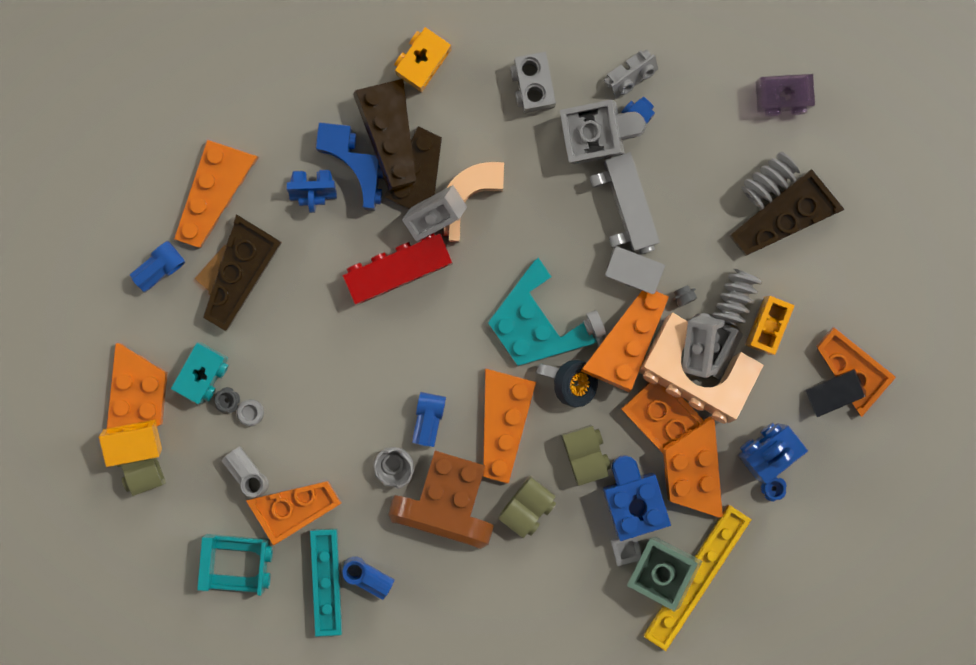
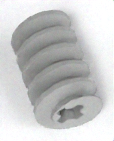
(770, 179)
(737, 297)

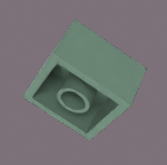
(664, 573)

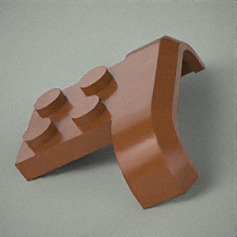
(446, 502)

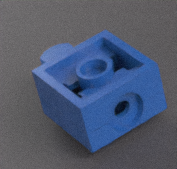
(771, 452)
(634, 500)

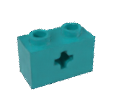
(188, 380)

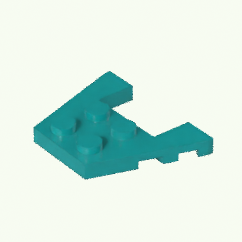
(525, 327)

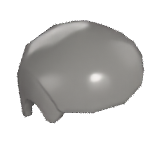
(394, 467)

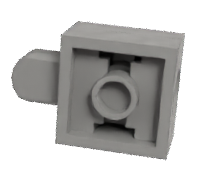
(598, 131)

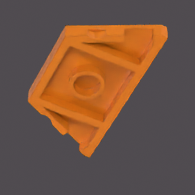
(136, 389)
(694, 470)

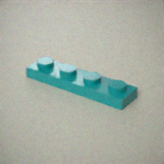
(326, 582)

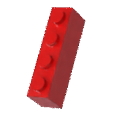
(397, 269)

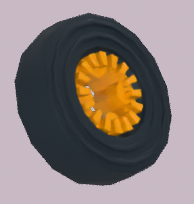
(574, 395)

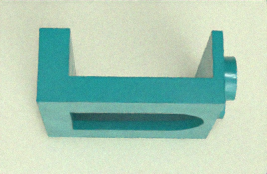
(209, 580)

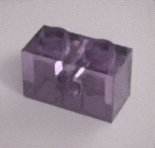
(797, 86)

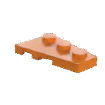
(844, 356)
(293, 509)

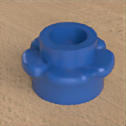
(780, 490)

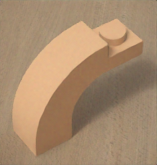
(475, 179)

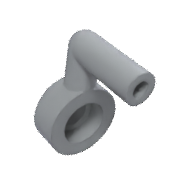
(595, 326)

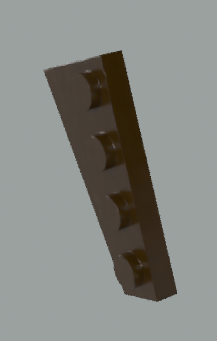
(794, 209)

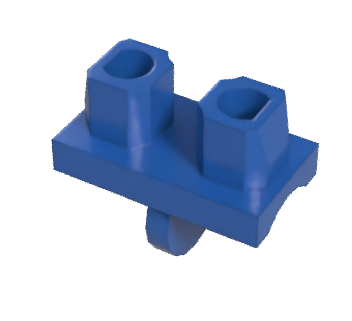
(311, 192)

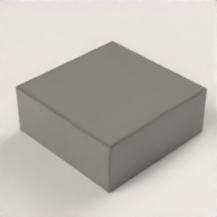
(626, 551)

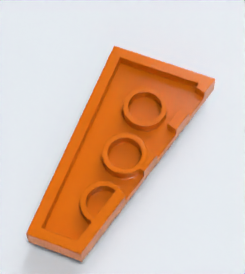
(504, 420)

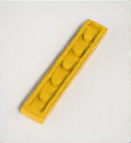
(713, 555)

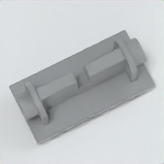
(641, 67)

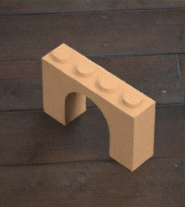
(664, 367)

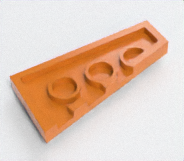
(215, 183)
(626, 345)

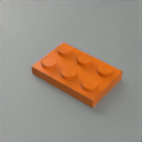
(661, 415)

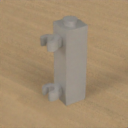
(630, 203)

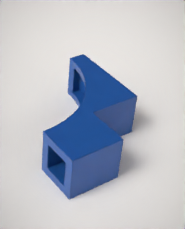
(338, 141)

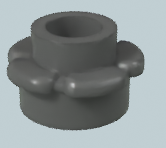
(684, 296)
(220, 396)

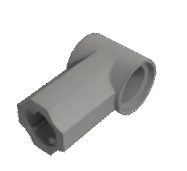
(244, 470)

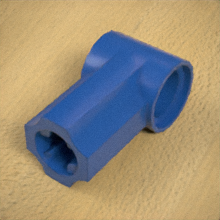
(163, 262)
(429, 413)
(369, 579)

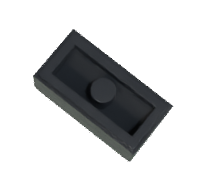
(836, 393)

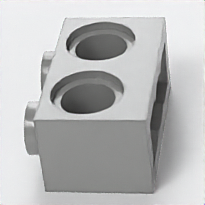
(540, 81)

